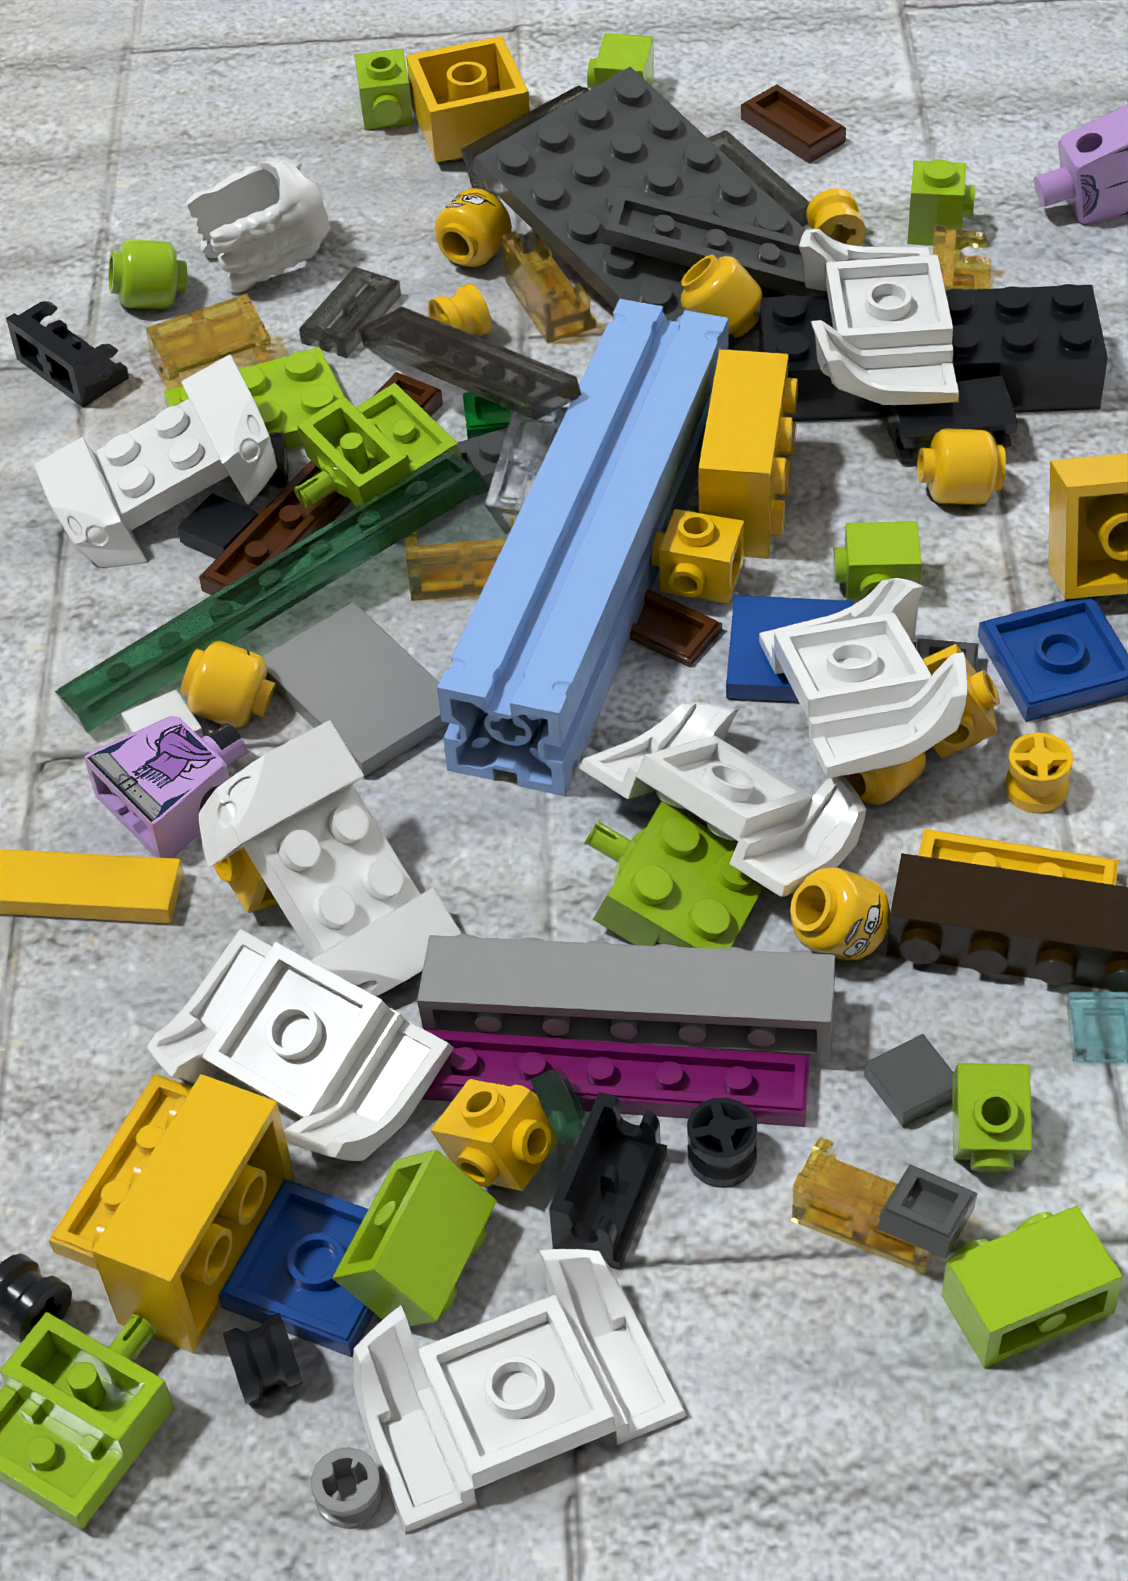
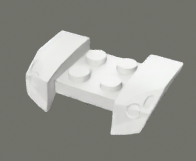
(886, 319)
(159, 465)
(866, 683)
(777, 824)
(326, 861)
(307, 1044)
(508, 1389)

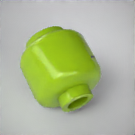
(146, 274)

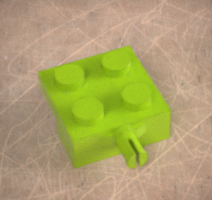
(369, 445)
(673, 884)
(77, 1414)

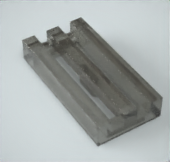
(368, 306)

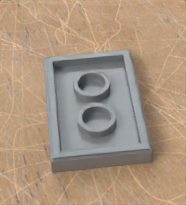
(361, 683)

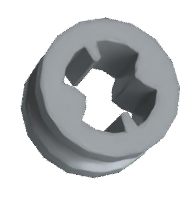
(324, 1483)

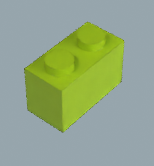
(416, 1238)
(1030, 1285)

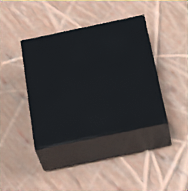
(214, 525)

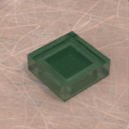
(560, 1104)

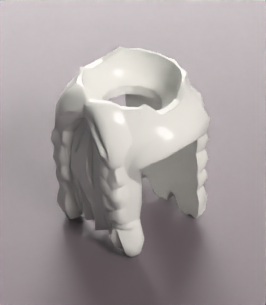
(260, 221)

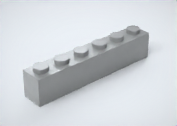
(631, 993)

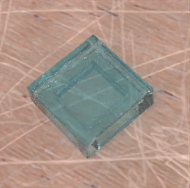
(1098, 1026)

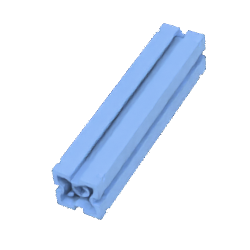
(581, 552)

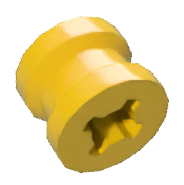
(837, 207)
(464, 310)
(1049, 760)

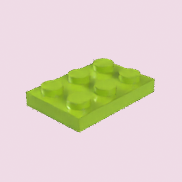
(284, 391)

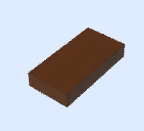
(793, 123)
(673, 629)

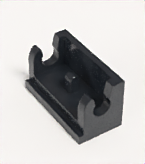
(63, 357)
(980, 406)
(607, 1182)

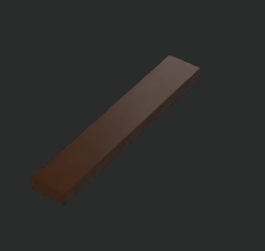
(286, 519)

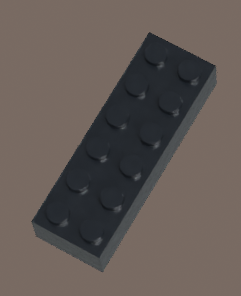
(1035, 337)

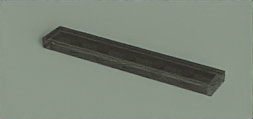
(471, 363)

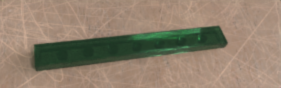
(270, 589)

